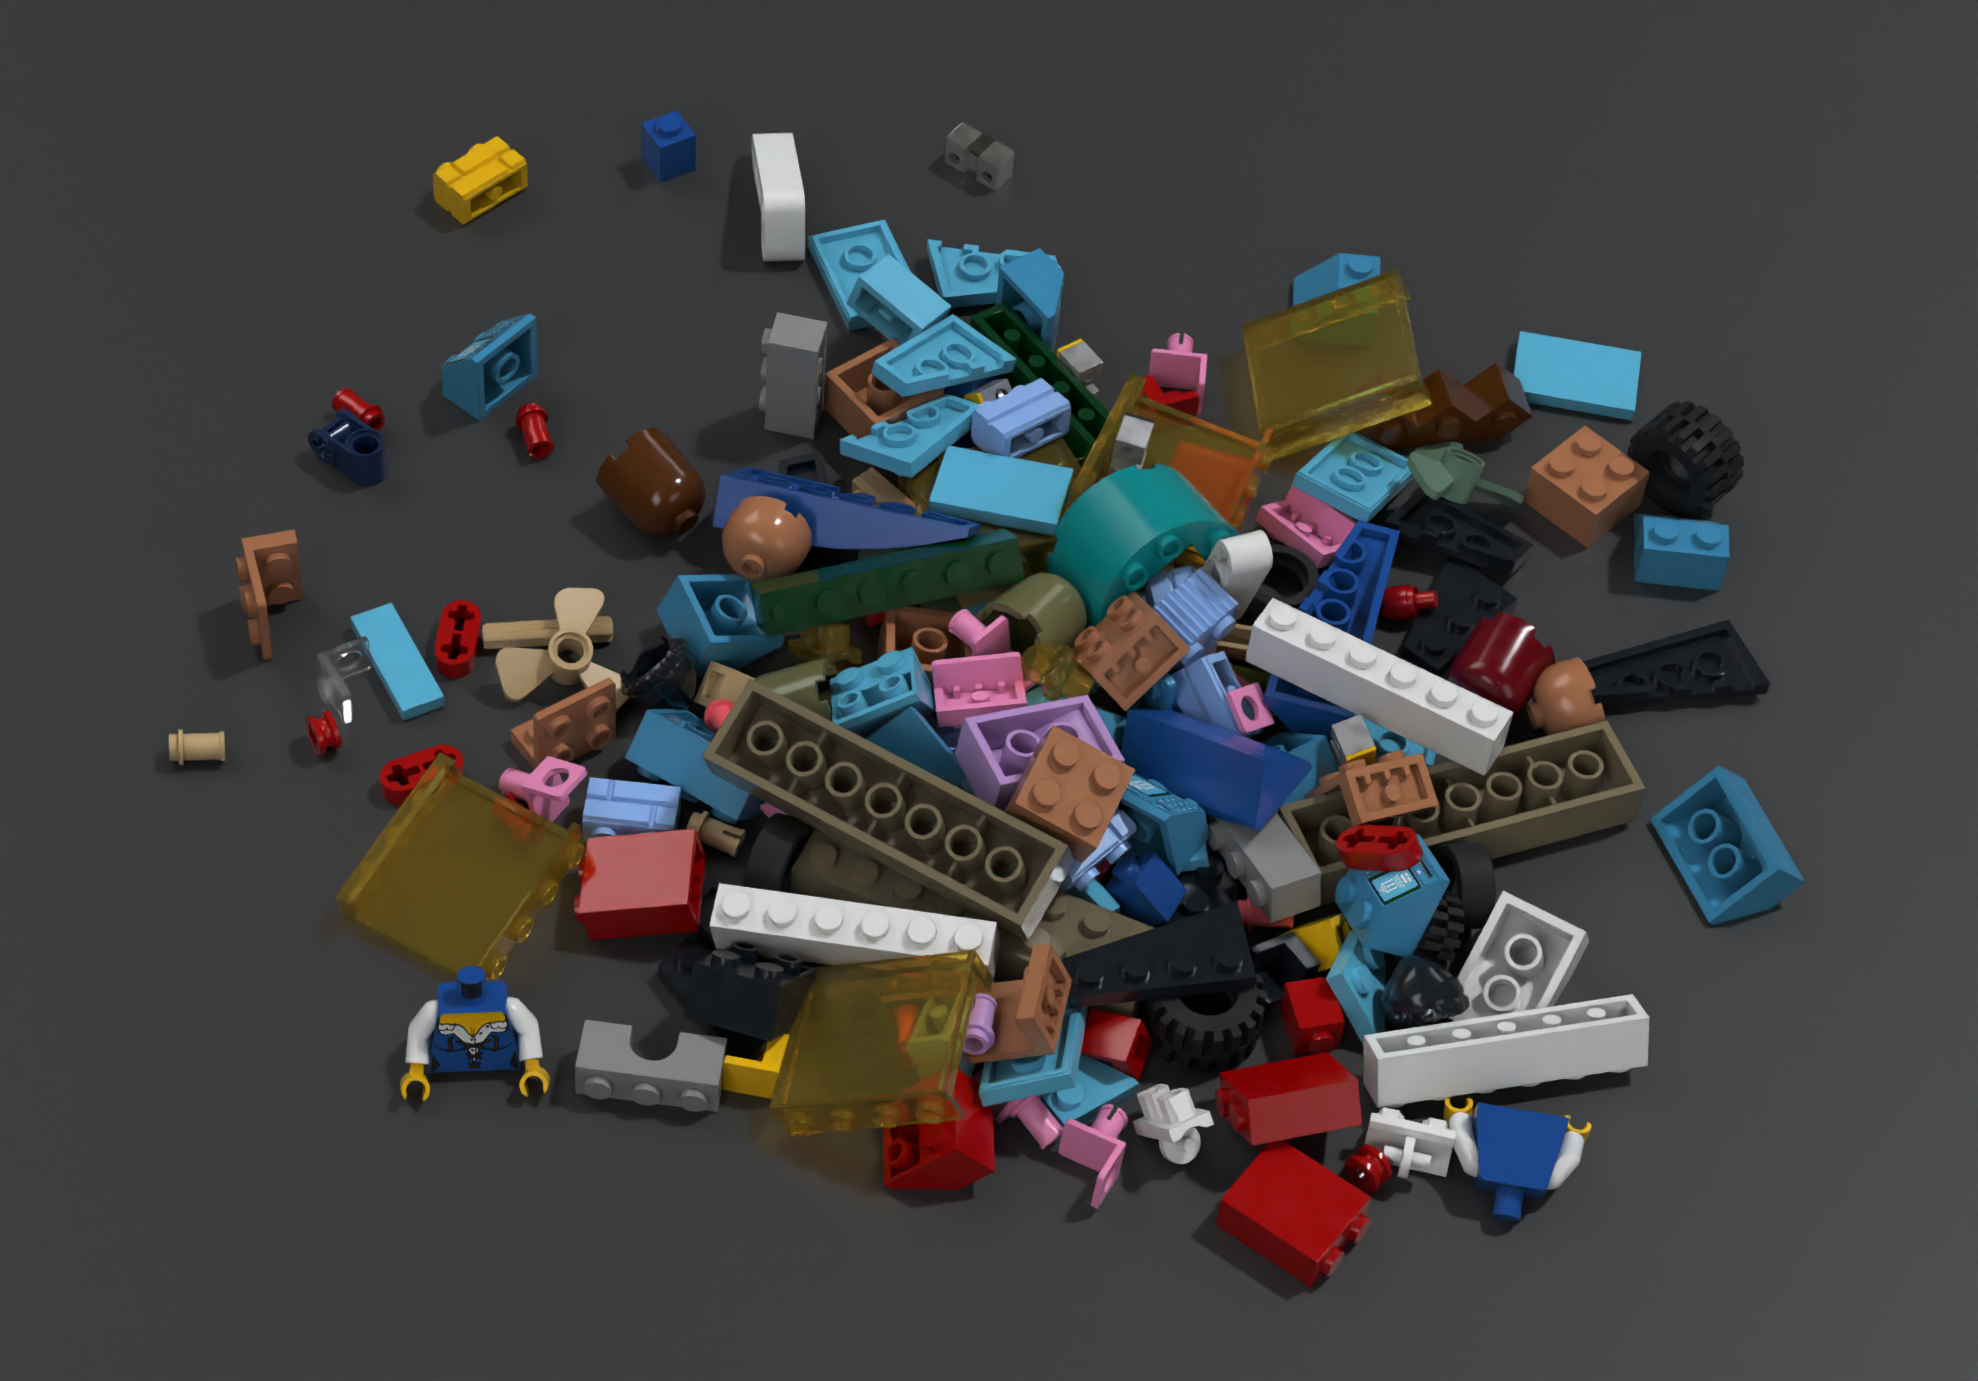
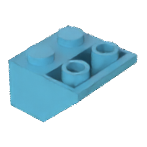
(896, 301)
(879, 691)

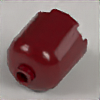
(1501, 661)

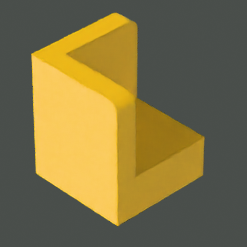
(1324, 938)
(758, 1075)

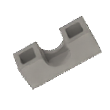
(684, 1079)

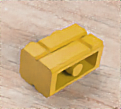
(479, 179)

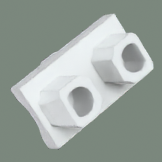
(1172, 1121)
(1411, 1144)

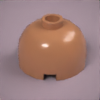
(765, 539)
(1564, 698)

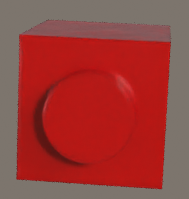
(1311, 1016)

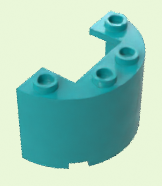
(1129, 531)

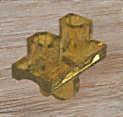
(828, 642)
(1055, 671)

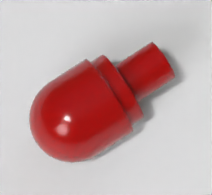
(1406, 602)

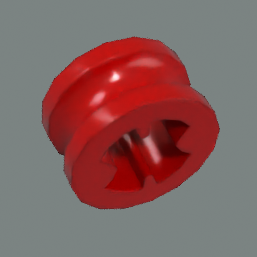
(323, 732)
(1368, 1168)

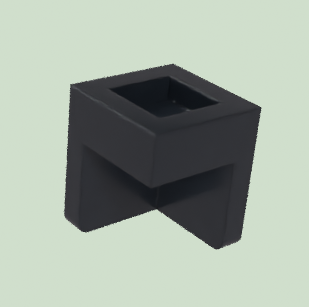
(1280, 962)

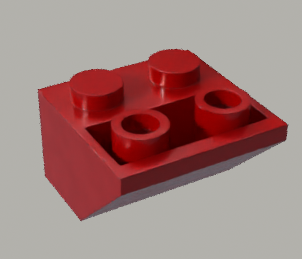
(943, 1153)

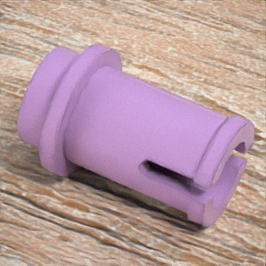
(979, 1031)

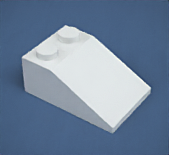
(1519, 960)

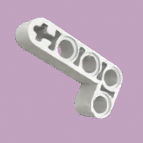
(779, 196)
(1239, 566)

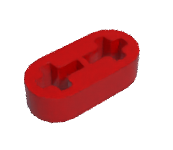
(450, 638)
(411, 769)
(1379, 848)

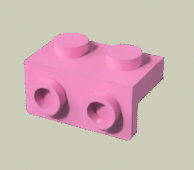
(1306, 525)
(977, 686)

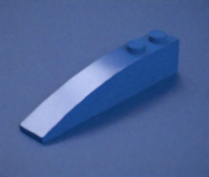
(838, 518)
(1349, 600)

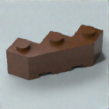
(1460, 413)

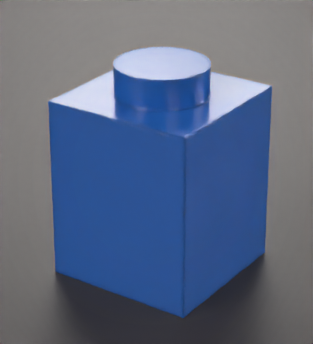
(668, 146)
(1145, 889)

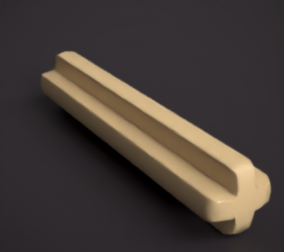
(538, 633)

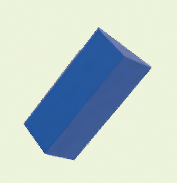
(1212, 766)

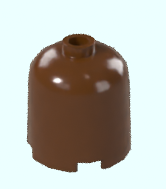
(653, 485)

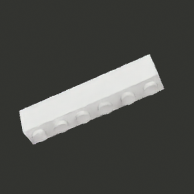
(1378, 686)
(843, 930)
(1505, 1051)

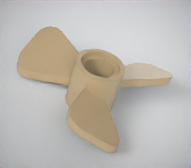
(527, 669)

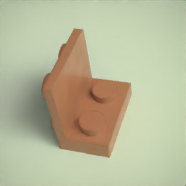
(271, 577)
(1129, 649)
(570, 726)
(1382, 789)
(1029, 1009)

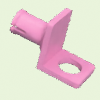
(1179, 366)
(983, 638)
(1262, 713)
(543, 787)
(1032, 1114)
(1097, 1148)

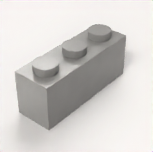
(793, 375)
(1269, 865)

